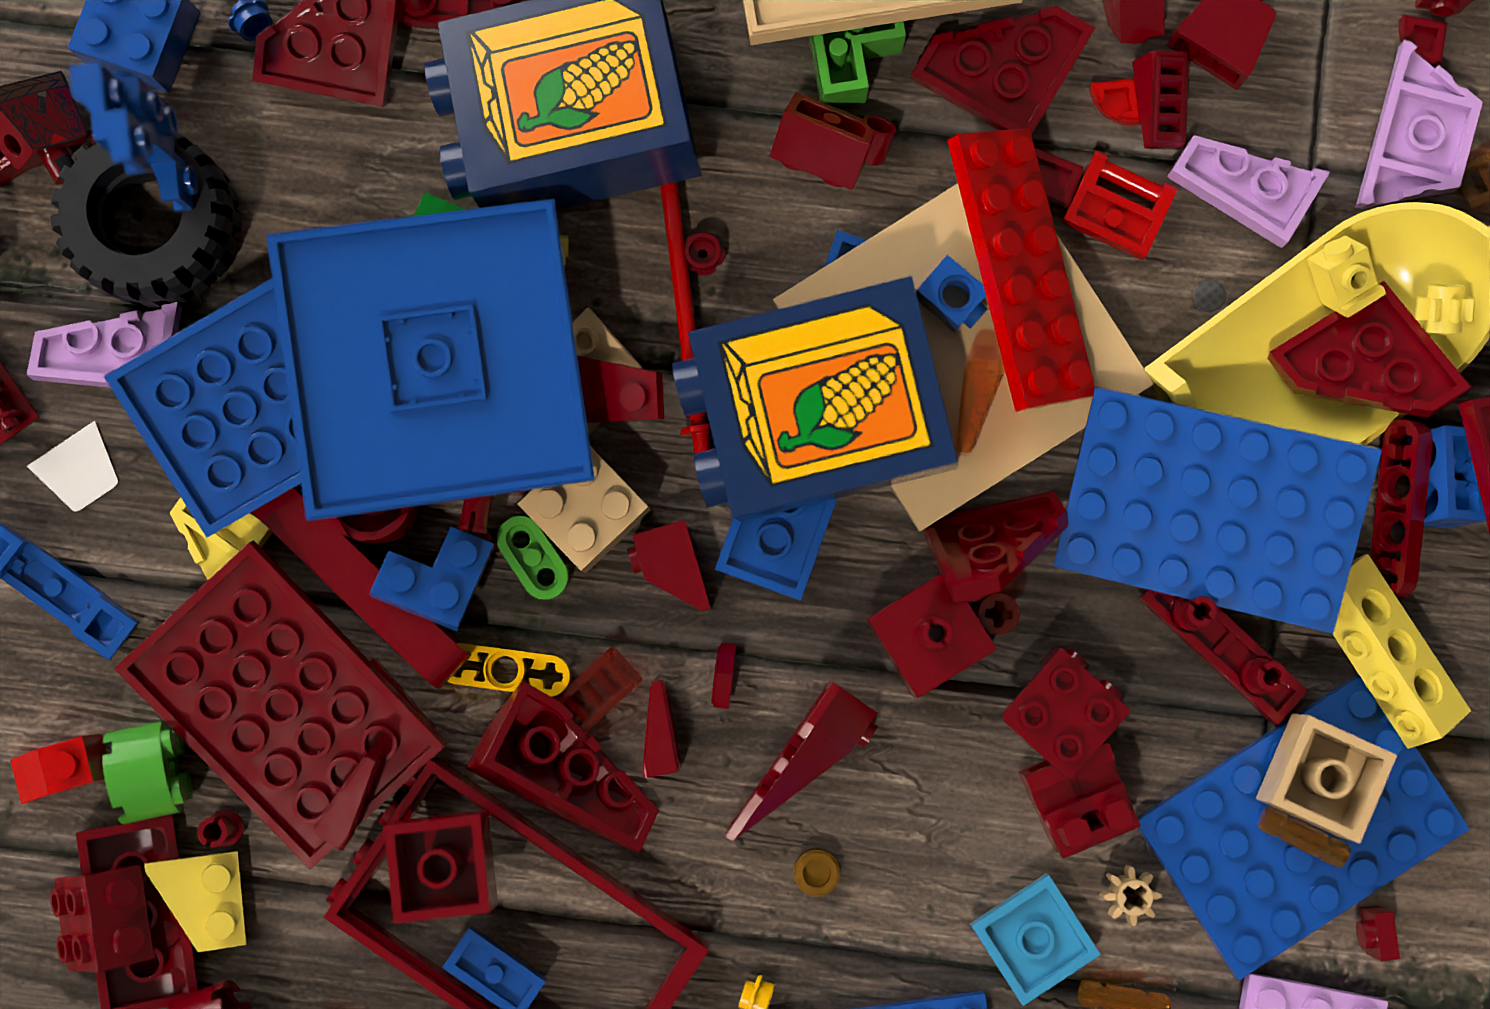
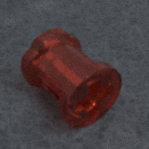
(1005, 603)

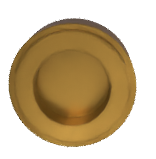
(816, 872)

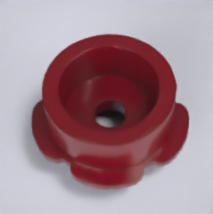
(715, 253)

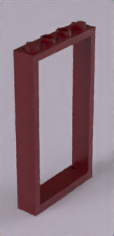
(430, 975)

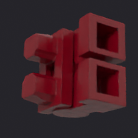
(1082, 822)

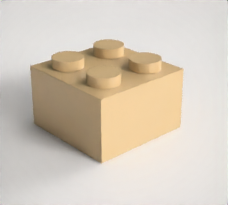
(586, 516)
(1326, 777)

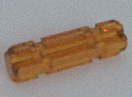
(1304, 837)
(1093, 995)

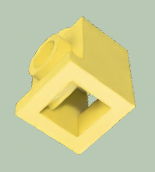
(1345, 276)

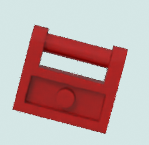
(1113, 217)

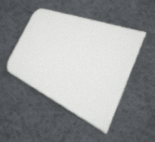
(77, 468)

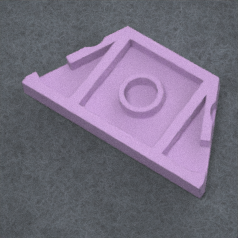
(1420, 134)

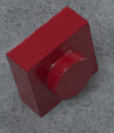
(1378, 933)

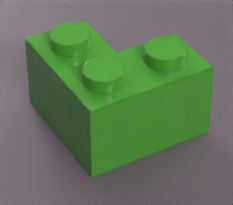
(841, 57)

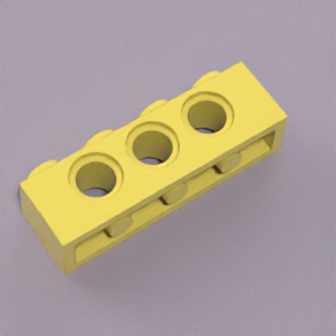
(1395, 659)

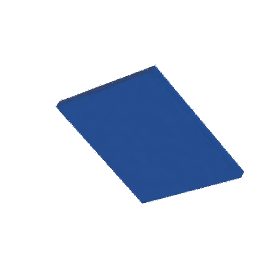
(430, 359)

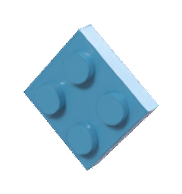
(1035, 939)

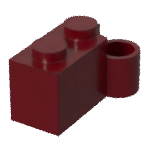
(830, 141)

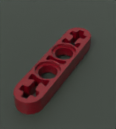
(1408, 510)

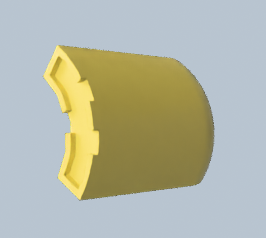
(1226, 360)

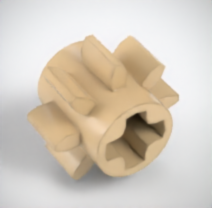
(1142, 891)

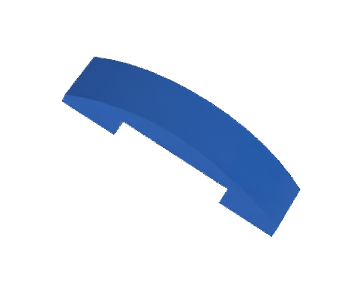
(64, 593)

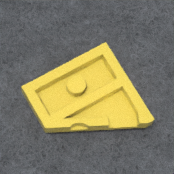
(223, 545)
(203, 897)

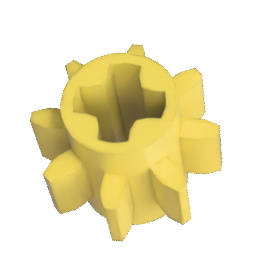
(1445, 308)

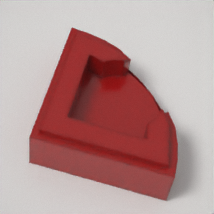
(1117, 101)

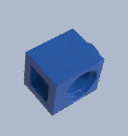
(947, 275)

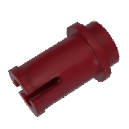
(231, 827)

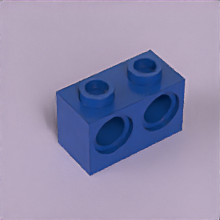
(1452, 484)

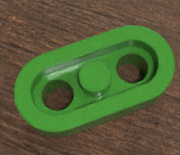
(533, 558)

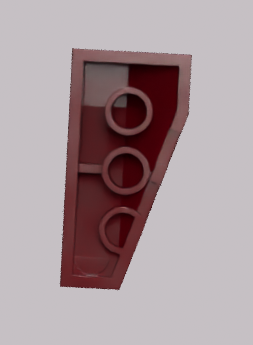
(821, 740)
(551, 762)

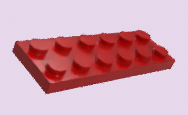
(1021, 268)

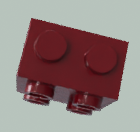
(1065, 711)
(102, 920)

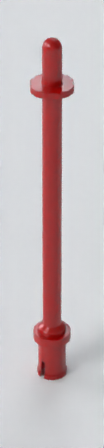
(699, 427)

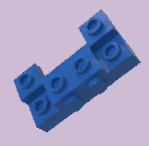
(135, 128)

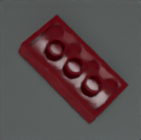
(172, 971)

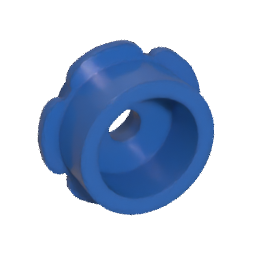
(249, 18)

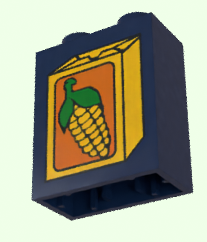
(562, 102)
(816, 401)

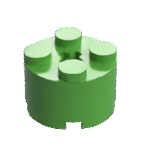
(146, 772)

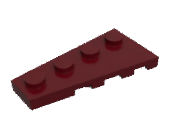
(620, 391)

